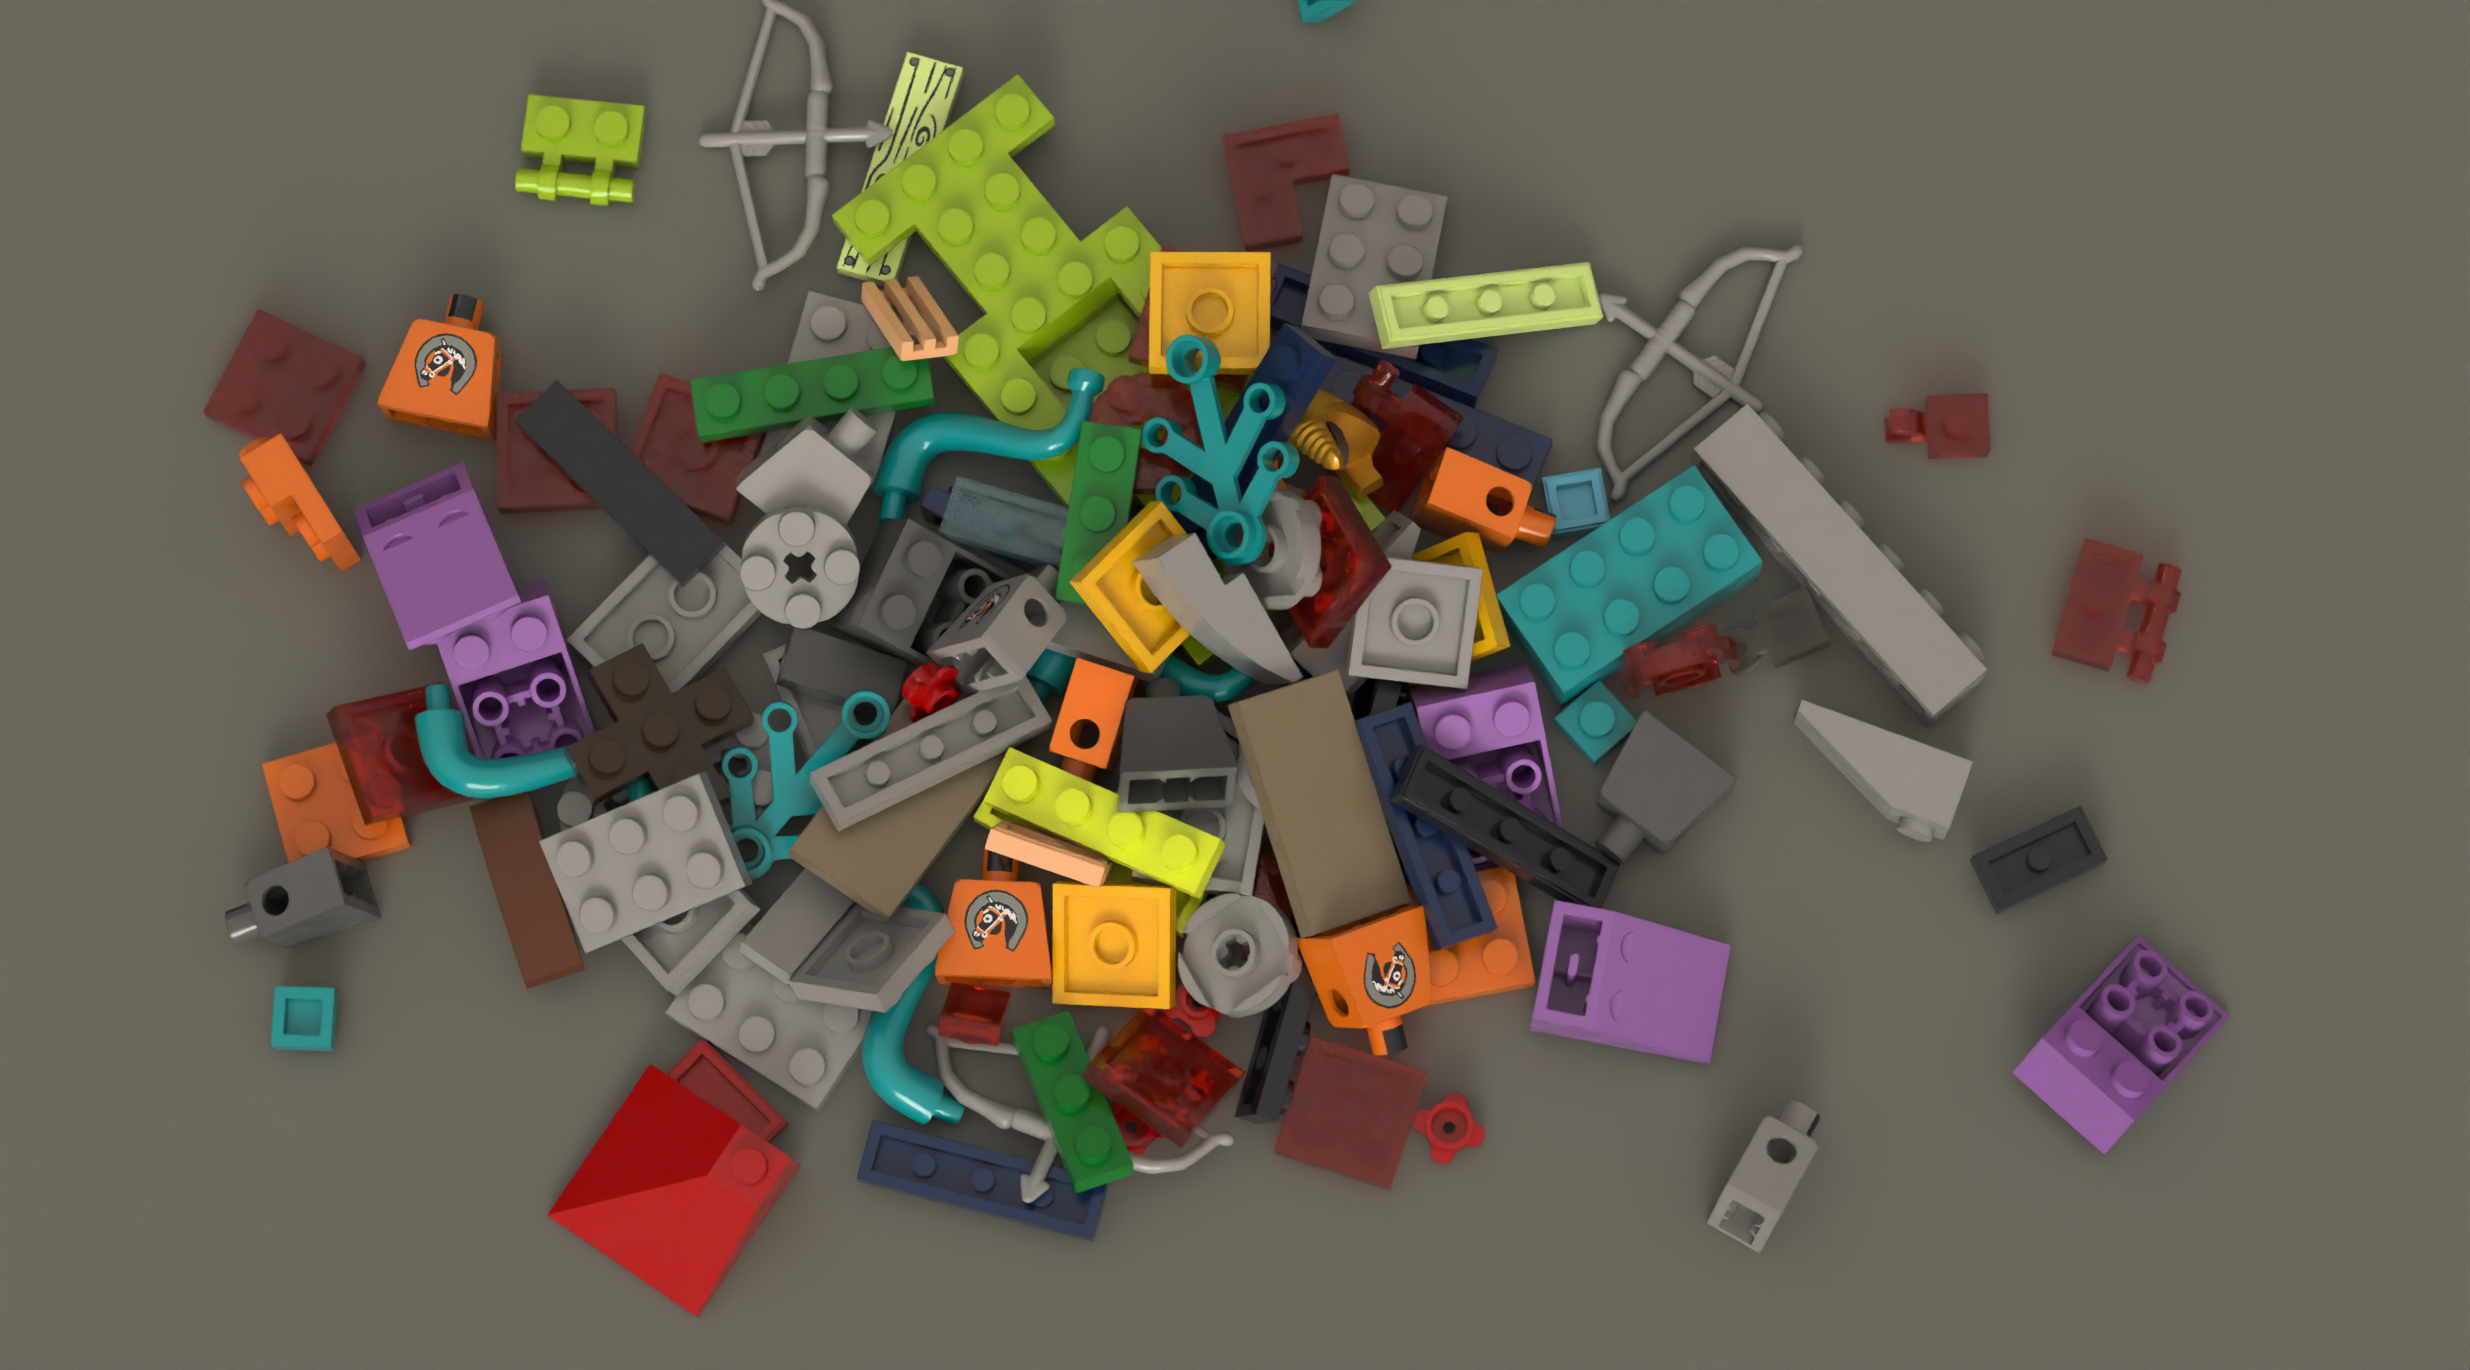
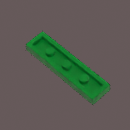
(821, 388)

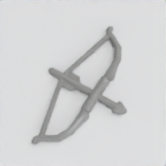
(758, 138)
(1709, 374)
(1035, 1125)

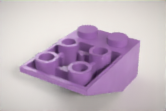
(437, 556)
(518, 679)
(1495, 735)
(1629, 983)
(2120, 1044)

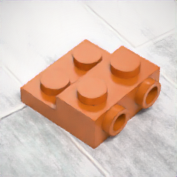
(288, 495)

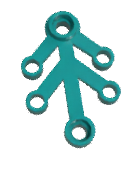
(1221, 457)
(791, 790)

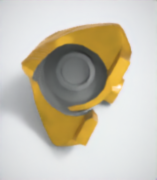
(1355, 438)

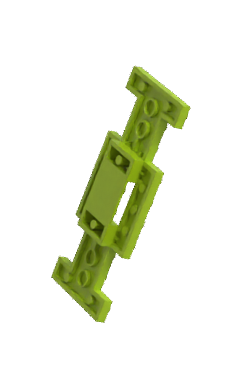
(1041, 289)

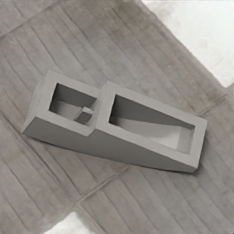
(1217, 609)

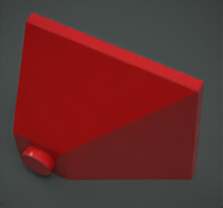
(674, 1190)

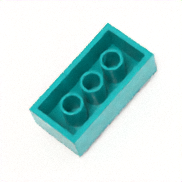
(1628, 585)

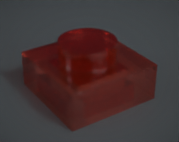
(974, 1014)

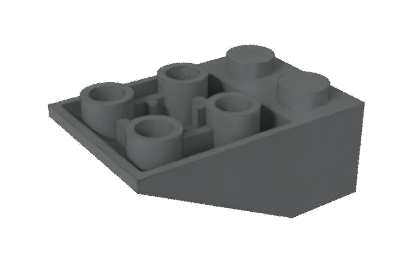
(912, 591)

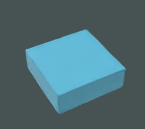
(1577, 502)

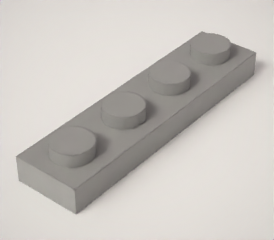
(929, 752)

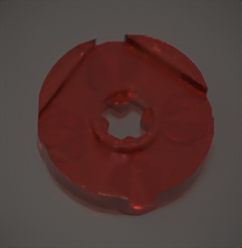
(1144, 397)
(1679, 664)

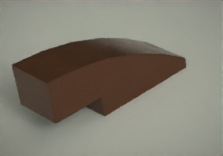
(526, 889)

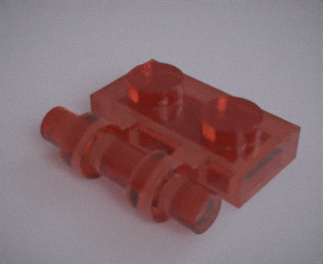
(1411, 438)
(2098, 607)

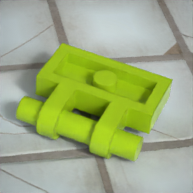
(581, 133)

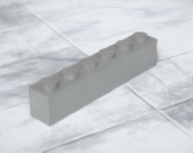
(1843, 569)

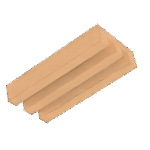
(920, 318)
(1049, 853)

